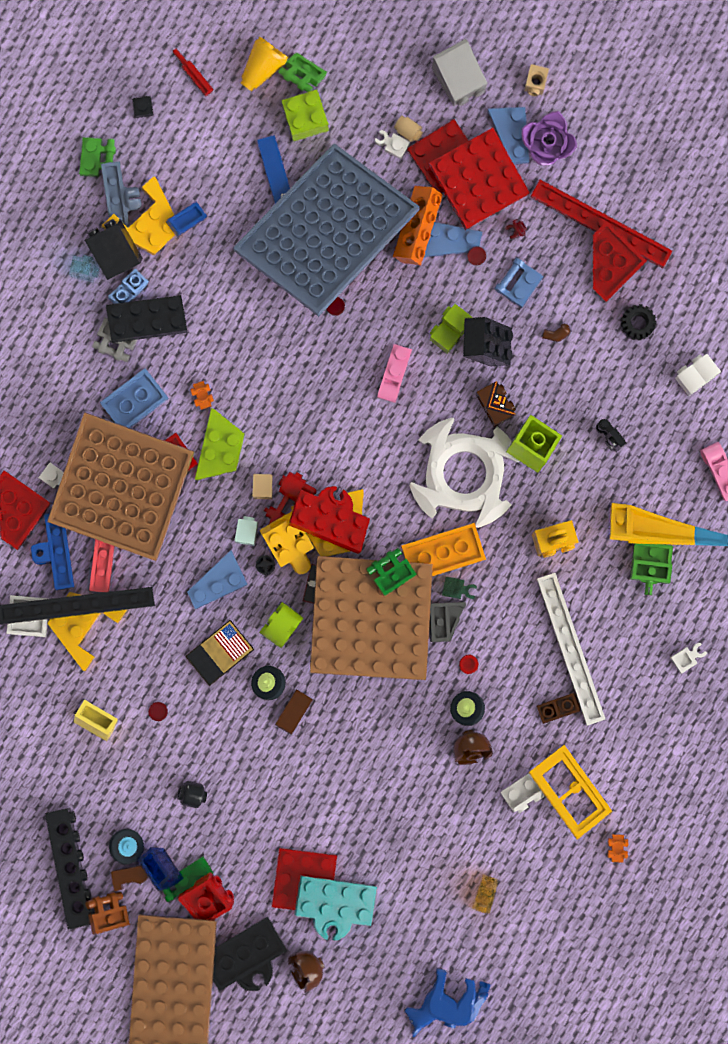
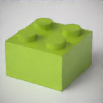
(305, 115)
(534, 443)

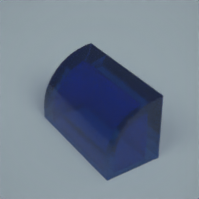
(160, 868)

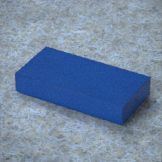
(186, 219)

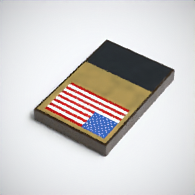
(219, 653)

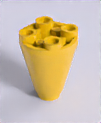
(262, 64)

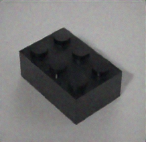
(487, 341)

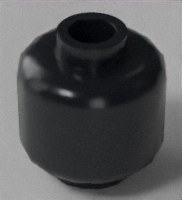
(191, 794)

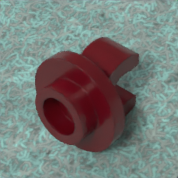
(519, 228)

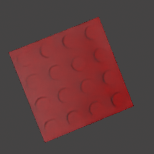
(479, 178)

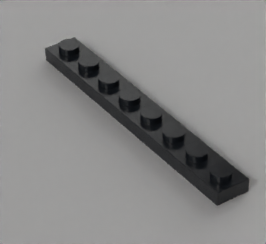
(76, 605)

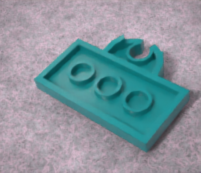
(335, 904)

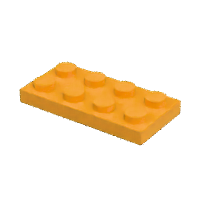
(447, 550)

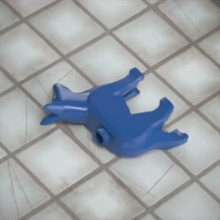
(442, 1007)

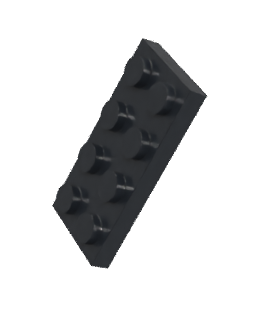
(146, 318)

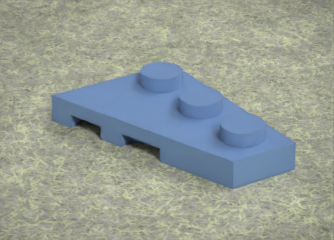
(509, 125)
(451, 240)
(218, 582)

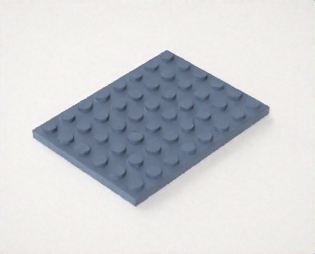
(326, 229)

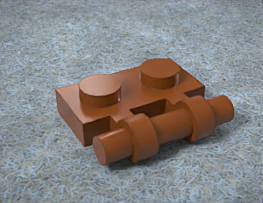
(108, 919)

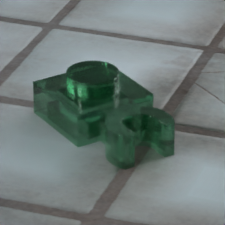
(455, 588)

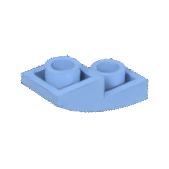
(129, 289)

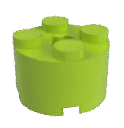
(281, 625)

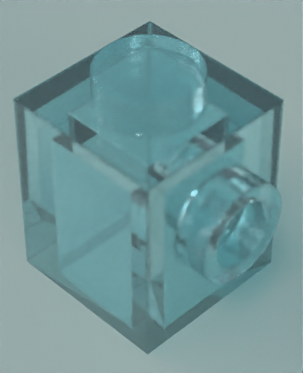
(84, 268)

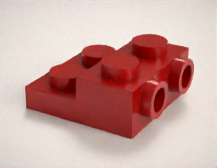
(207, 898)

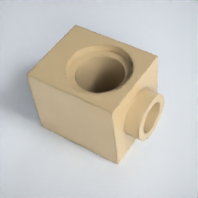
(539, 73)

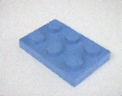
(134, 399)

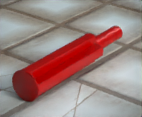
(194, 74)

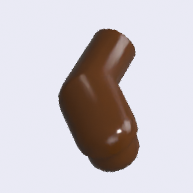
(558, 334)

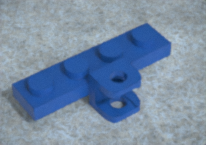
(57, 553)

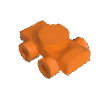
(203, 399)
(617, 845)

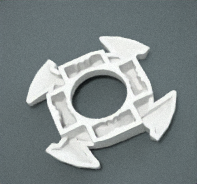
(437, 490)

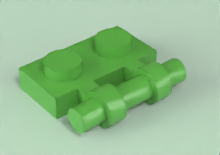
(305, 69)
(91, 155)

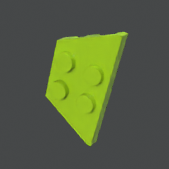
(220, 447)

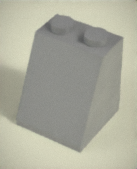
(459, 73)

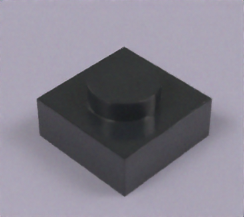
(142, 107)

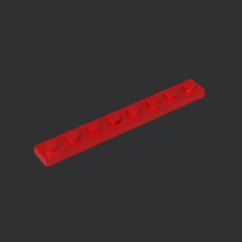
(595, 219)

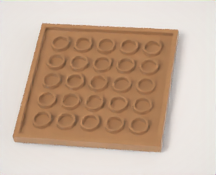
(120, 486)
(362, 630)

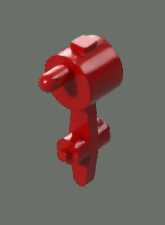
(289, 488)

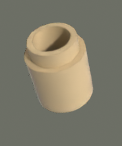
(408, 129)

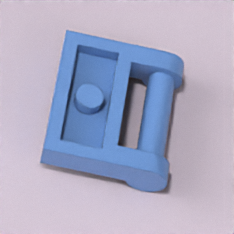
(524, 286)

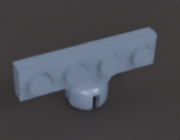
(117, 195)

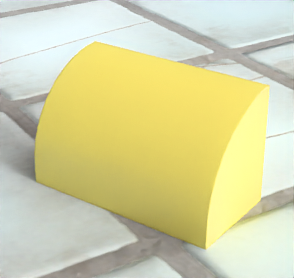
(95, 720)

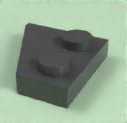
(444, 619)

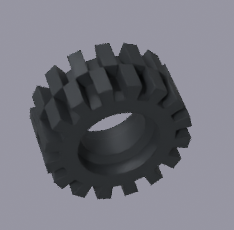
(638, 311)

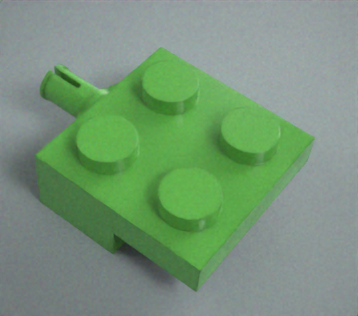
(651, 564)

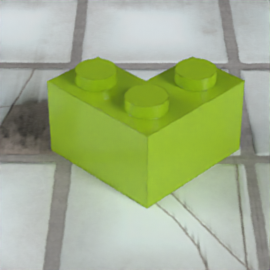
(451, 328)

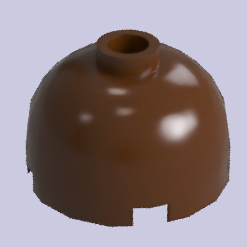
(471, 747)
(307, 970)

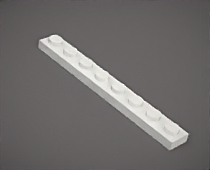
(571, 649)

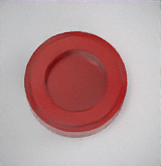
(468, 664)

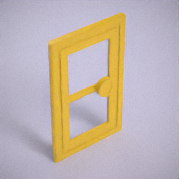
(575, 787)

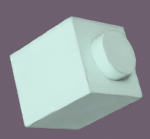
(246, 531)

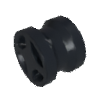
(263, 563)

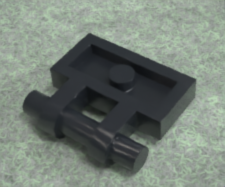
(614, 438)

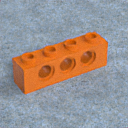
(417, 232)

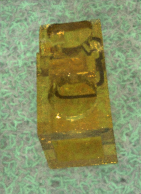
(485, 894)

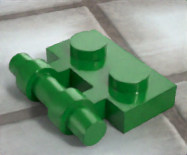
(395, 576)

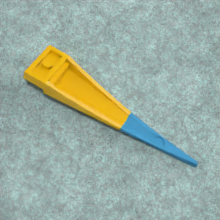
(644, 527)

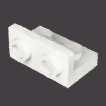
(522, 793)

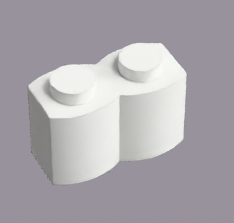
(697, 374)

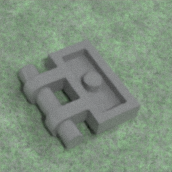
(103, 347)

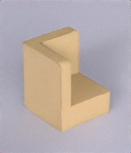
(262, 486)

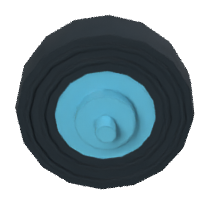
(126, 846)

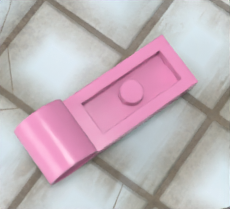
(394, 373)
(718, 464)

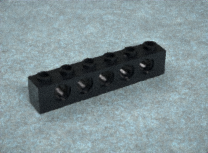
(54, 819)

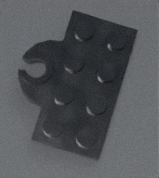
(248, 955)

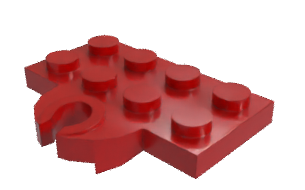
(330, 518)

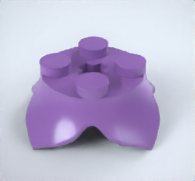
(555, 128)

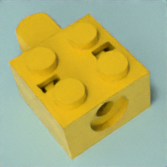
(555, 538)
(289, 544)

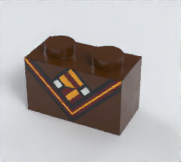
(496, 404)

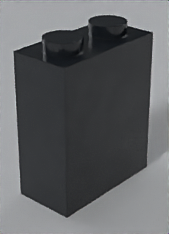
(113, 248)

